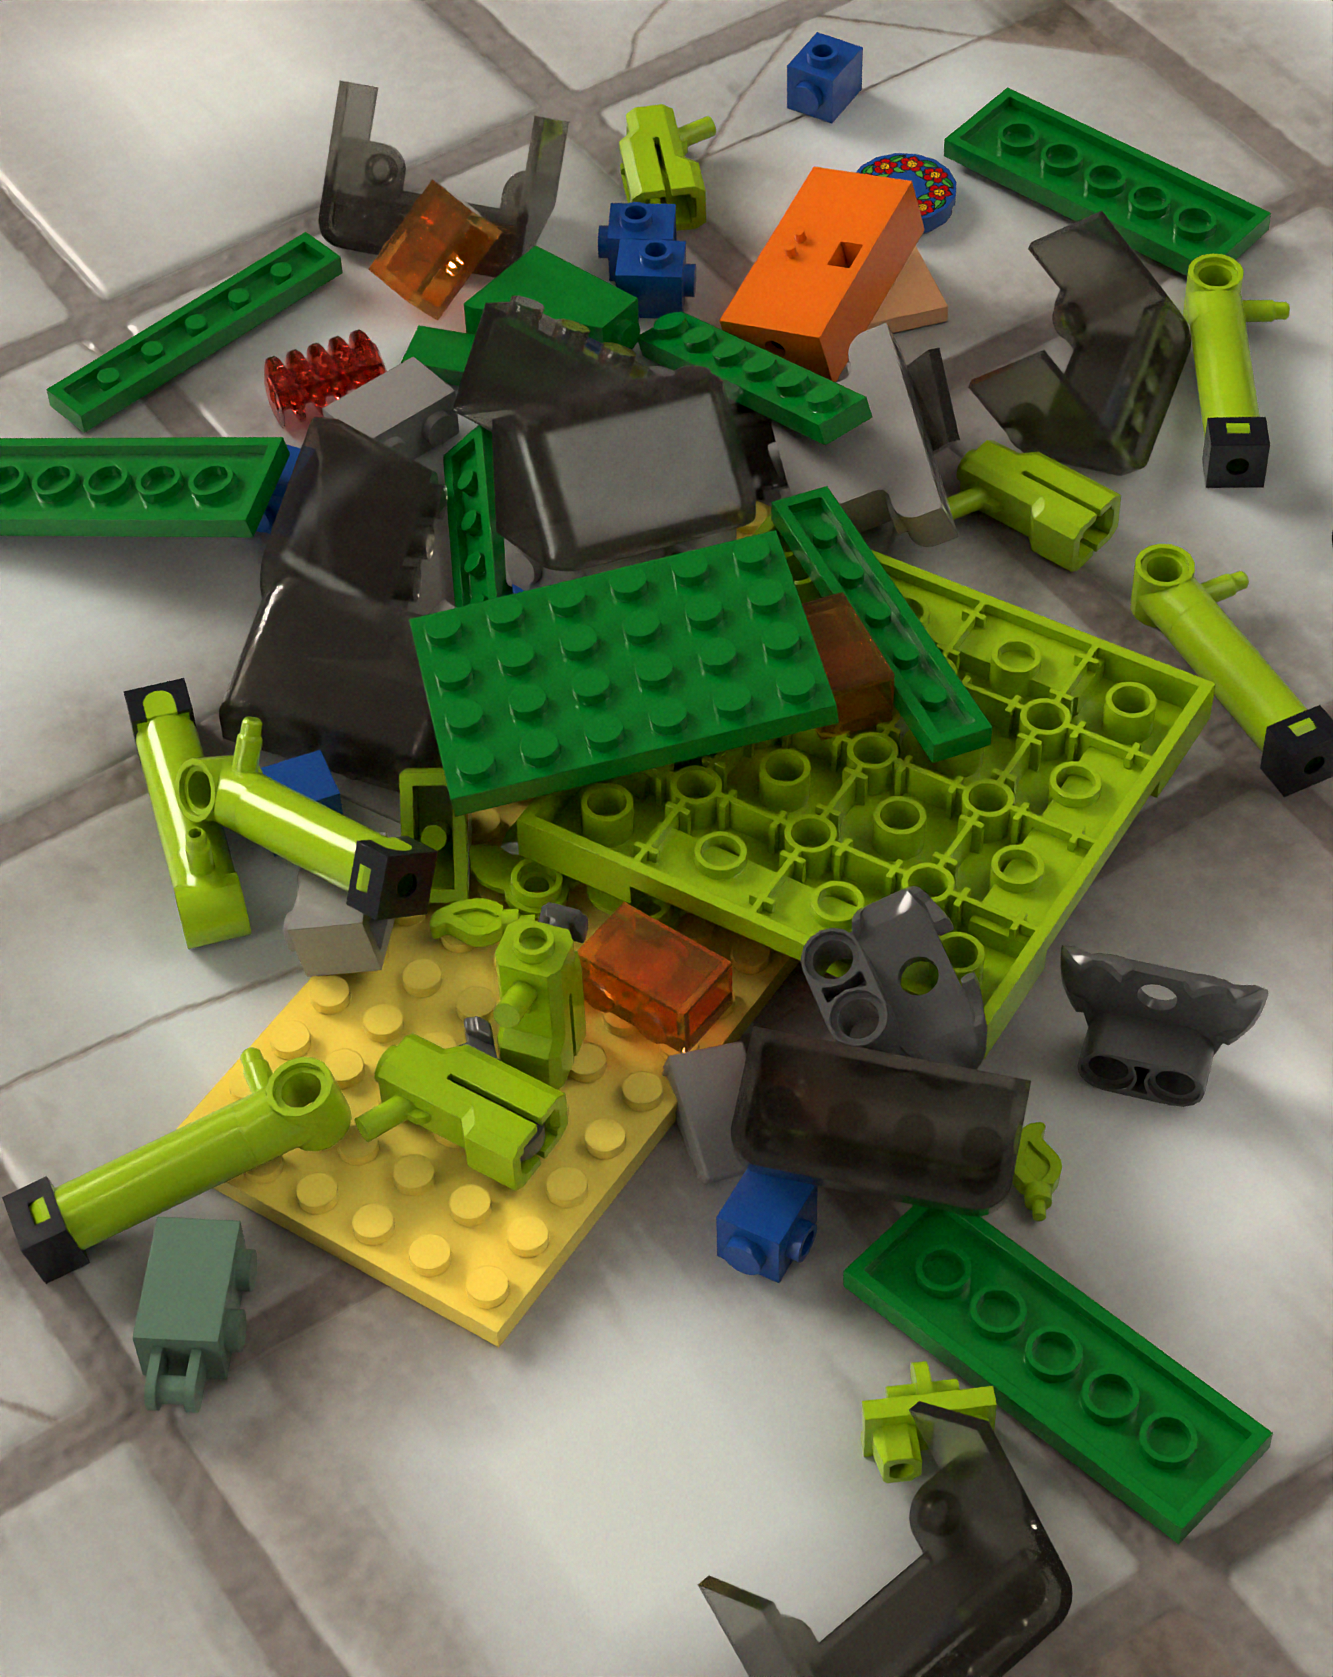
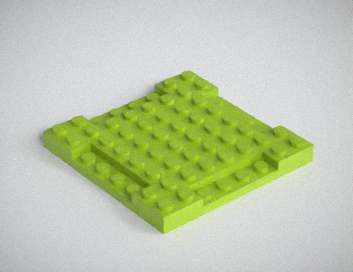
(815, 829)

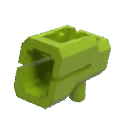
(657, 164)
(1040, 498)

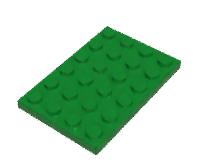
(620, 672)

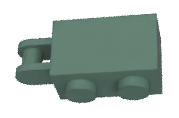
(191, 1308)

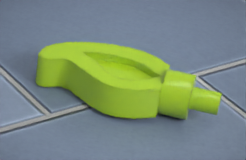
(474, 921)
(1036, 1170)

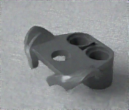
(885, 940)
(1147, 1043)

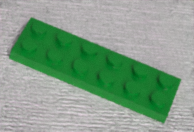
(1088, 172)
(138, 486)
(1060, 1365)

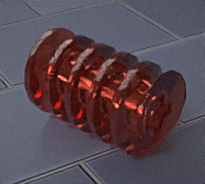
(320, 374)

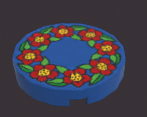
(931, 181)

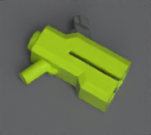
(541, 993)
(471, 1101)

